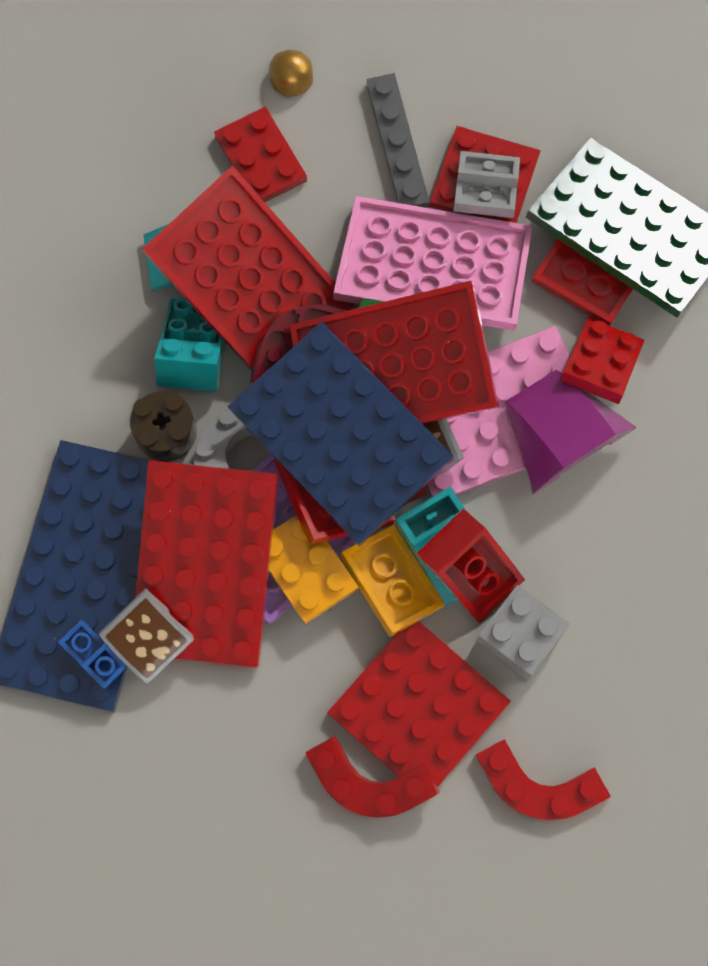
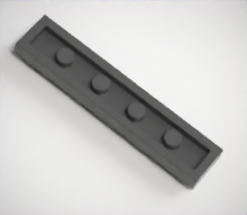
(397, 141)

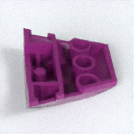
(560, 427)

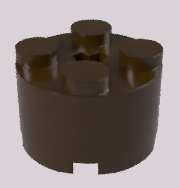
(160, 409)

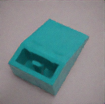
(188, 350)
(423, 523)

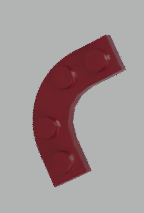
(277, 337)

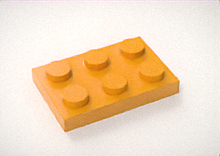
(307, 573)
(392, 580)

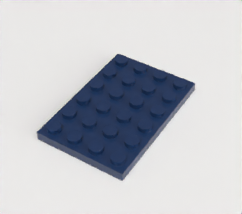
(340, 433)

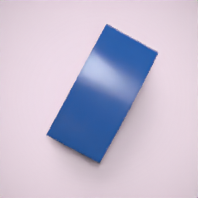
(92, 653)

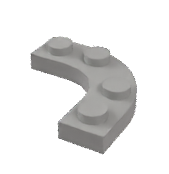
(218, 440)

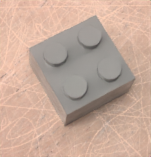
(522, 632)

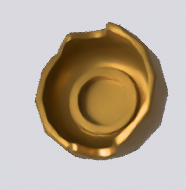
(291, 72)

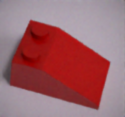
(471, 565)

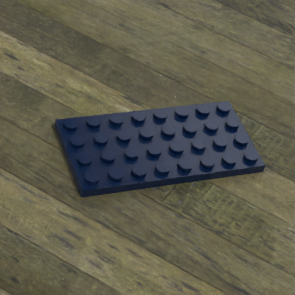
(75, 569)

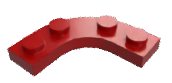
(367, 796)
(538, 800)

